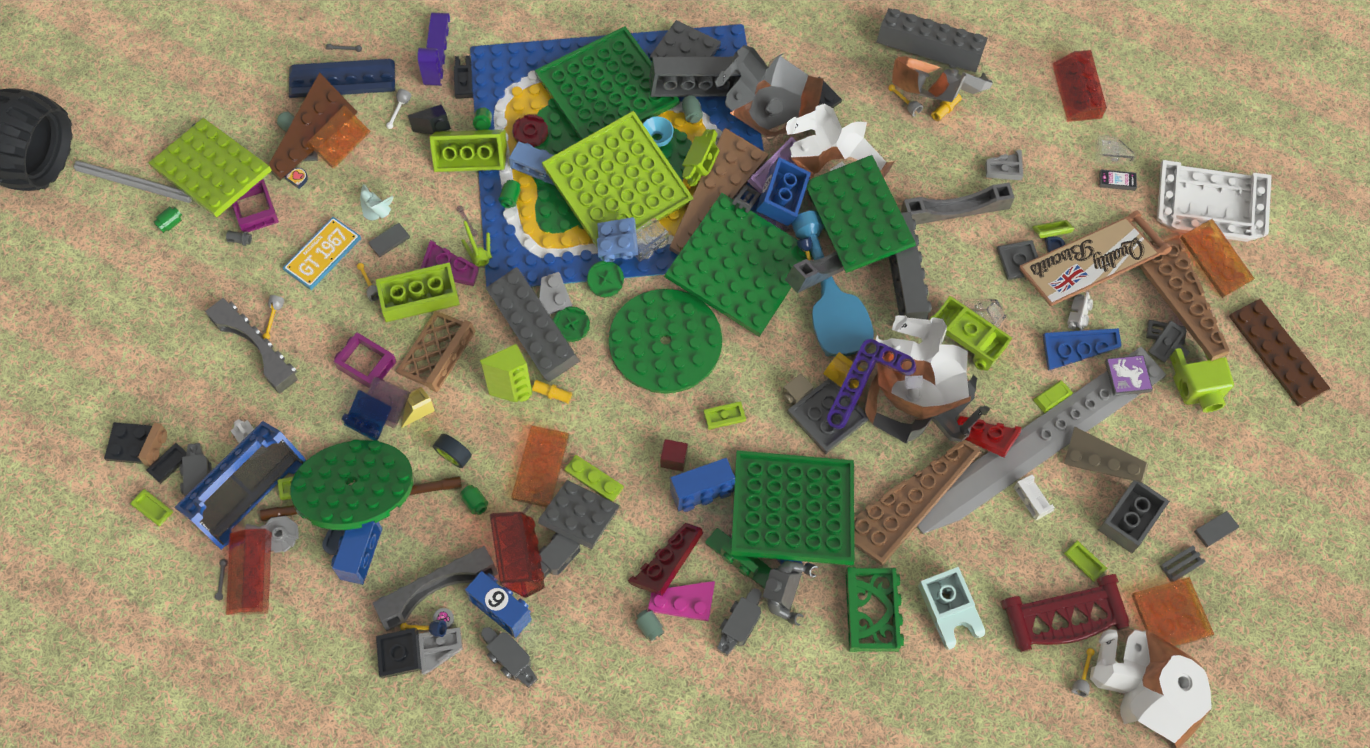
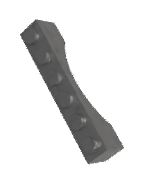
(991, 199)
(812, 272)
(227, 319)
(397, 606)

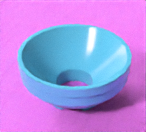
(660, 126)

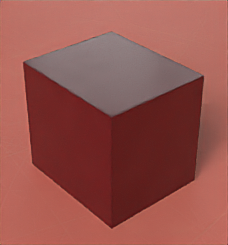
(674, 455)

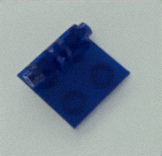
(367, 415)

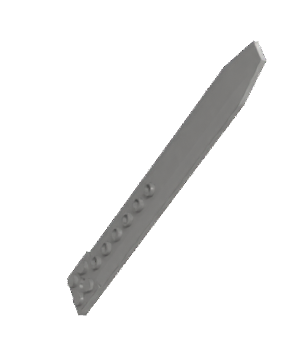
(1032, 447)

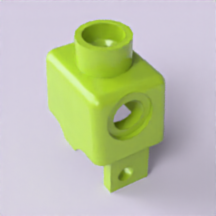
(1202, 381)

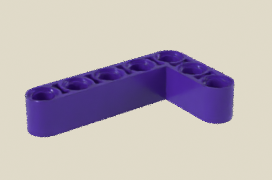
(432, 57)
(862, 377)

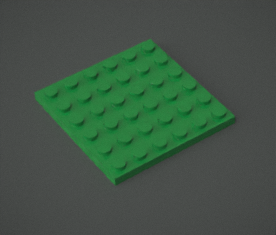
(603, 83)
(737, 264)
(793, 508)

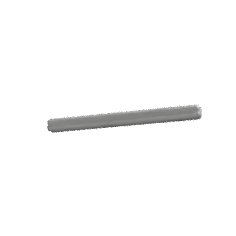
(132, 181)

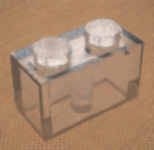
(650, 238)

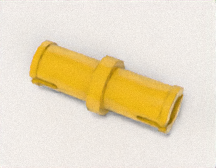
(944, 108)
(552, 391)

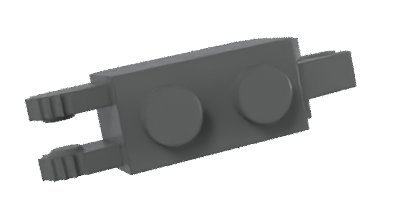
(193, 468)
(558, 554)
(741, 622)
(509, 655)

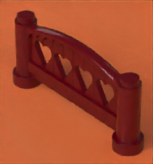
(1105, 596)

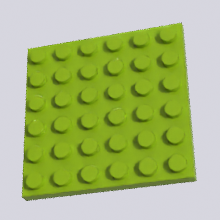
(617, 177)

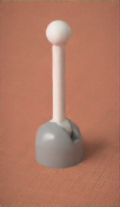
(402, 97)

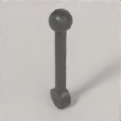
(358, 48)
(219, 596)

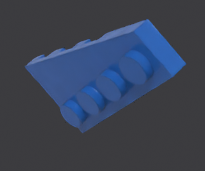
(1074, 346)

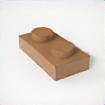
(152, 445)

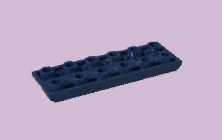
(344, 76)

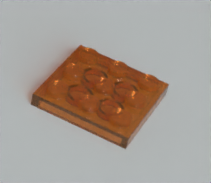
(1173, 612)

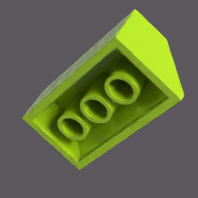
(469, 150)
(417, 292)
(507, 375)

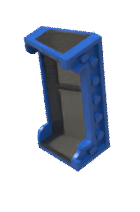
(240, 483)

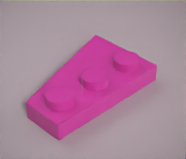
(685, 601)

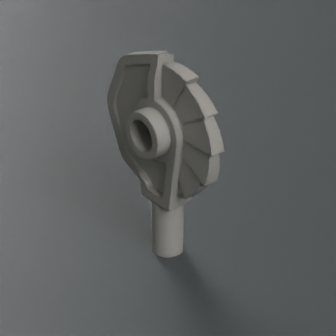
(283, 531)

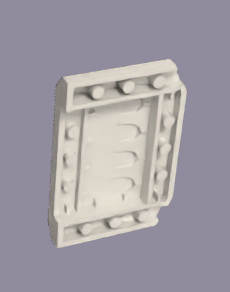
(1232, 200)

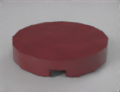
(530, 130)

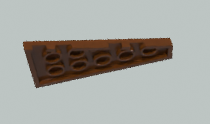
(316, 110)

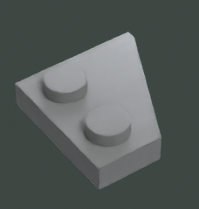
(1005, 166)
(553, 293)
(438, 649)

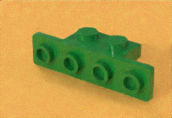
(748, 566)

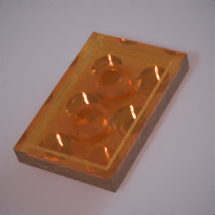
(338, 137)

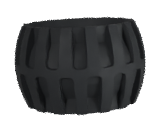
(32, 139)

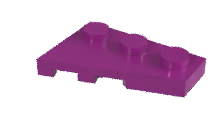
(462, 270)

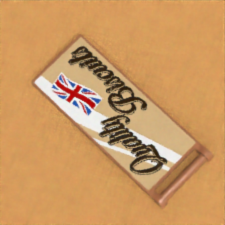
(1093, 259)

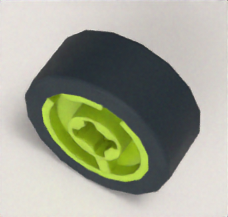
(452, 450)

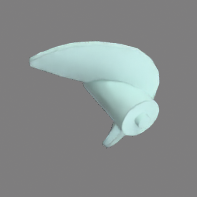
(373, 206)

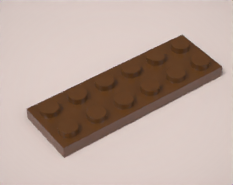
(1279, 352)

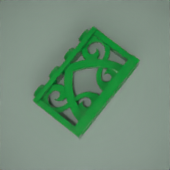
(858, 632)

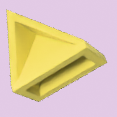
(417, 406)

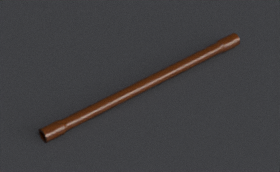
(444, 484)

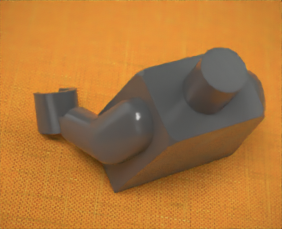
(782, 587)

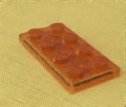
(1217, 258)
(540, 466)

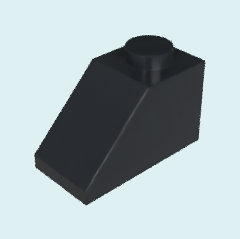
(429, 120)

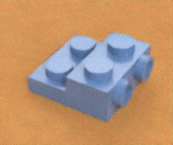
(617, 239)

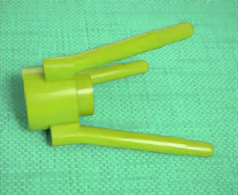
(479, 256)

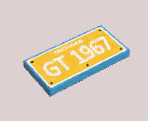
(322, 253)

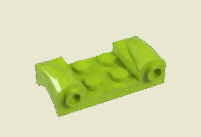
(973, 333)

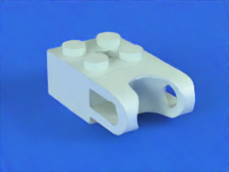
(950, 612)

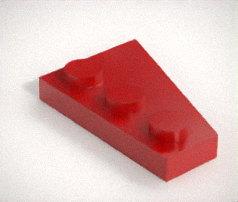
(992, 437)

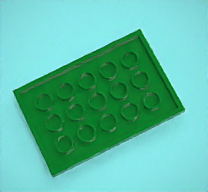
(859, 214)

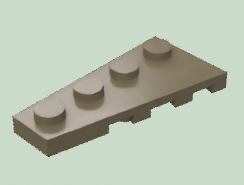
(1101, 457)

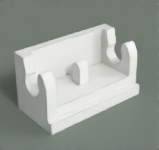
(1033, 497)

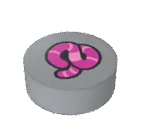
(446, 615)

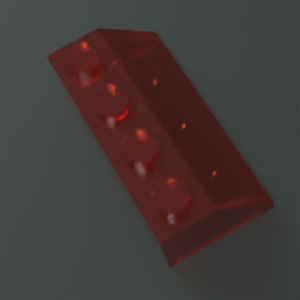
(1080, 86)
(517, 553)
(249, 572)

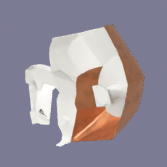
(830, 141)
(939, 375)
(1159, 684)

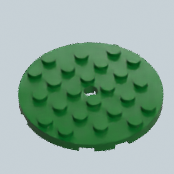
(659, 366)
(380, 485)

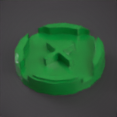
(605, 279)
(572, 323)

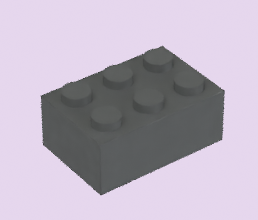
(1133, 516)

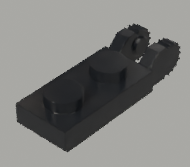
(463, 79)

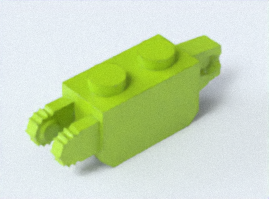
(700, 157)

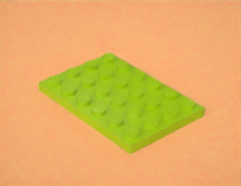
(210, 167)

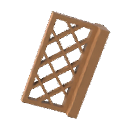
(450, 354)

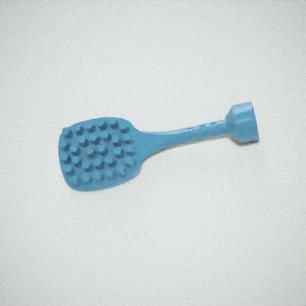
(838, 317)

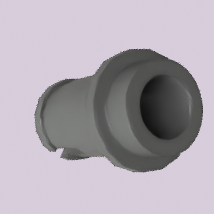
(238, 237)

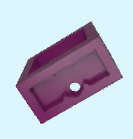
(258, 219)
(380, 370)

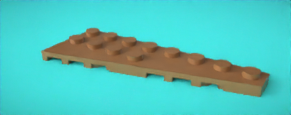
(730, 173)
(1184, 294)
(893, 518)

